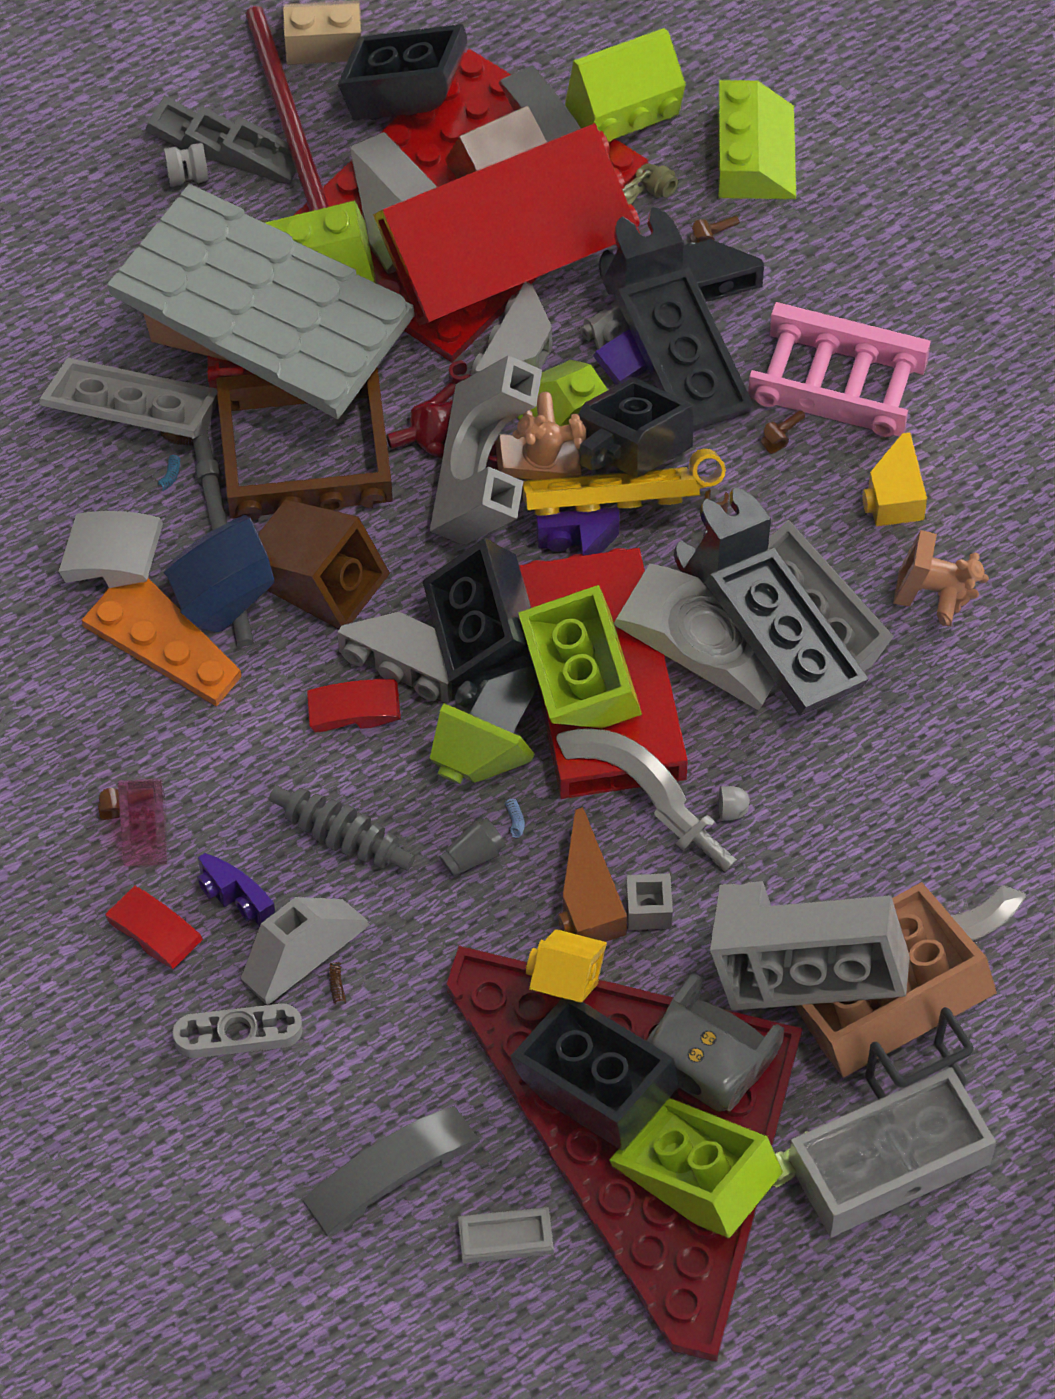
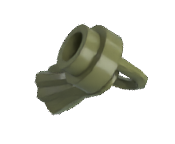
(659, 183)

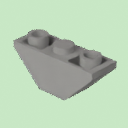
(522, 334)
(399, 651)
(297, 942)

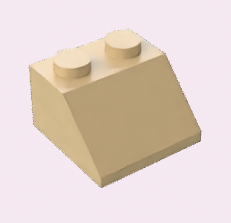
(321, 31)

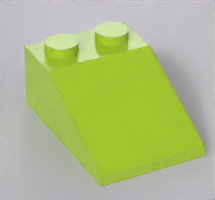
(701, 1166)

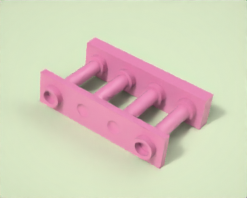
(845, 337)

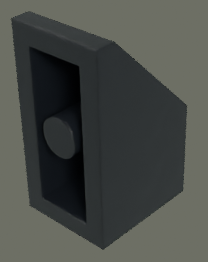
(722, 269)
(499, 693)

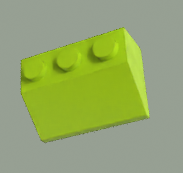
(627, 85)
(755, 142)
(334, 232)
(580, 661)

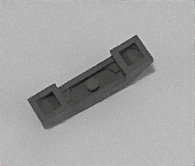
(387, 1166)

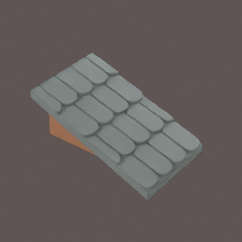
(260, 301)

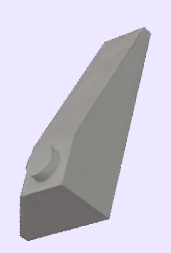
(384, 179)

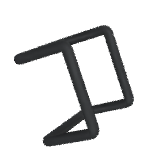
(948, 1058)

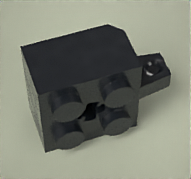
(635, 428)

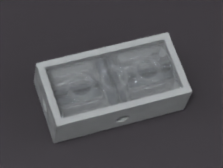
(891, 1152)

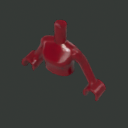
(431, 420)

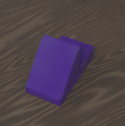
(589, 530)

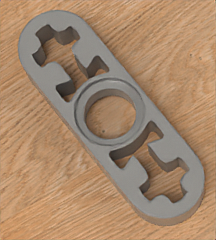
(225, 1018)

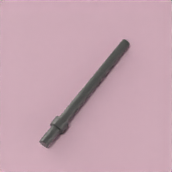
(209, 476)

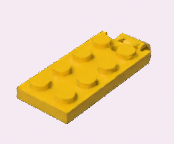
(592, 490)

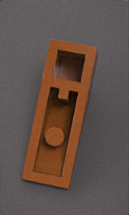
(589, 893)

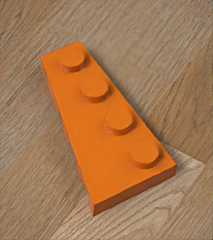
(156, 633)

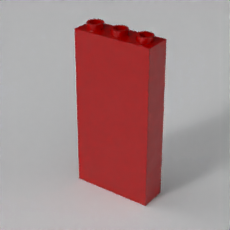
(505, 223)
(658, 726)

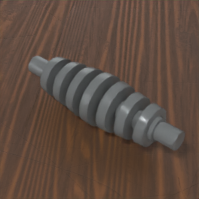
(341, 826)

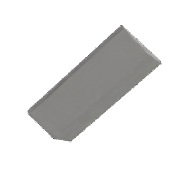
(131, 398)
(842, 608)

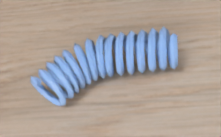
(514, 821)

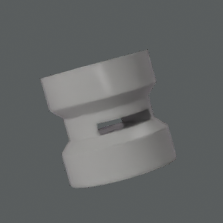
(195, 164)

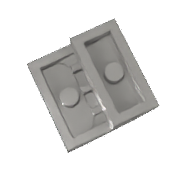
(111, 547)

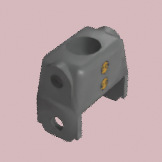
(713, 1049)

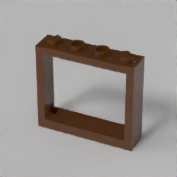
(330, 493)

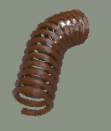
(171, 437)
(335, 974)

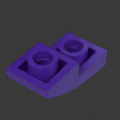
(621, 358)
(231, 885)

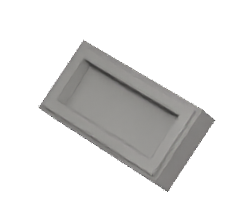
(505, 1235)

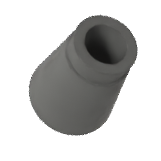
(473, 847)

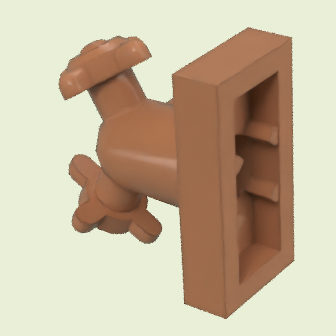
(540, 446)
(950, 580)

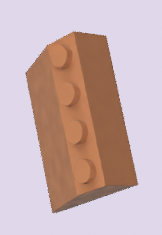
(942, 973)

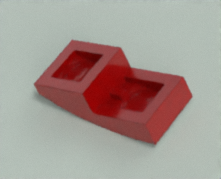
(359, 702)
(154, 926)

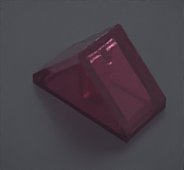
(143, 821)

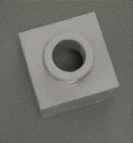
(649, 901)

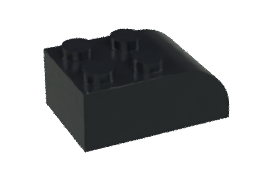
(401, 71)
(477, 609)
(596, 1071)

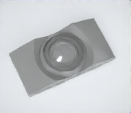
(690, 626)

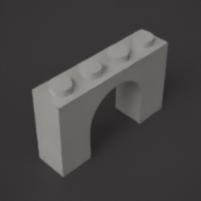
(468, 494)

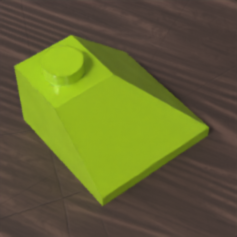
(570, 387)
(474, 747)

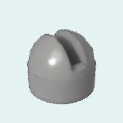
(732, 803)

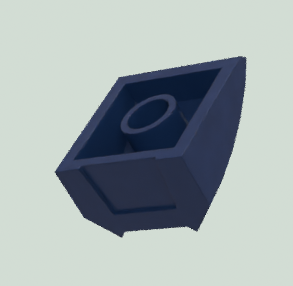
(221, 575)

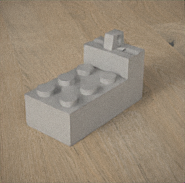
(806, 949)

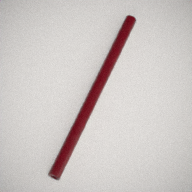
(286, 109)

